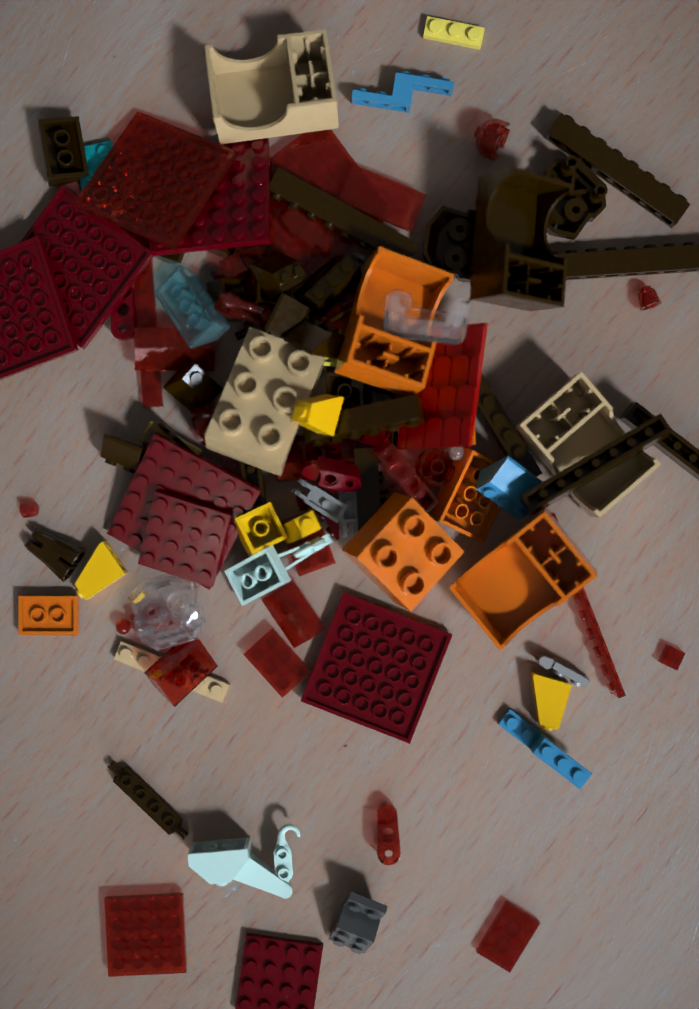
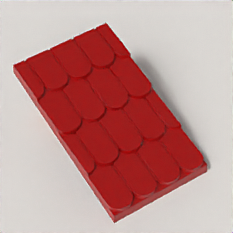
(450, 395)

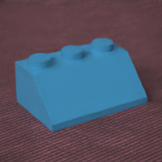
(504, 484)

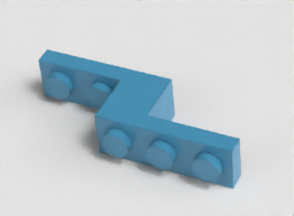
(402, 92)
(544, 748)

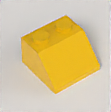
(260, 529)

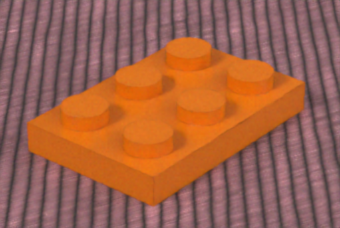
(48, 615)

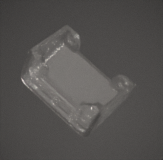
(426, 324)

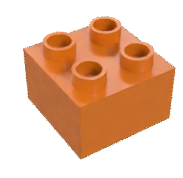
(403, 550)

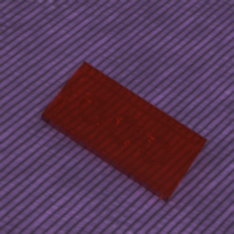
(382, 198)

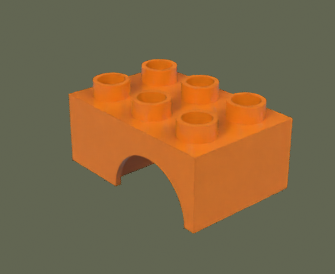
(368, 350)
(523, 578)

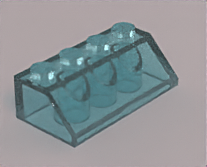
(191, 308)

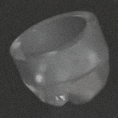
(456, 453)

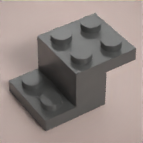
(357, 923)

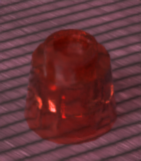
(648, 298)

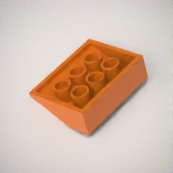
(461, 504)

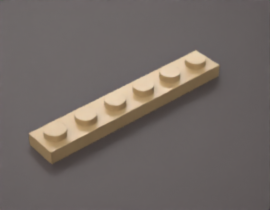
(144, 659)

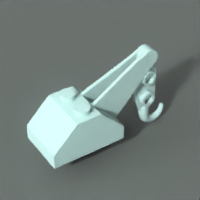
(266, 571)
(232, 860)

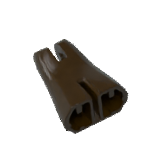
(55, 553)

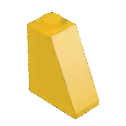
(318, 413)
(301, 527)
(100, 571)
(549, 699)

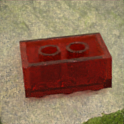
(294, 613)
(181, 670)

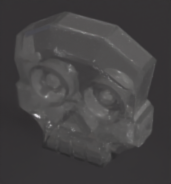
(163, 595)

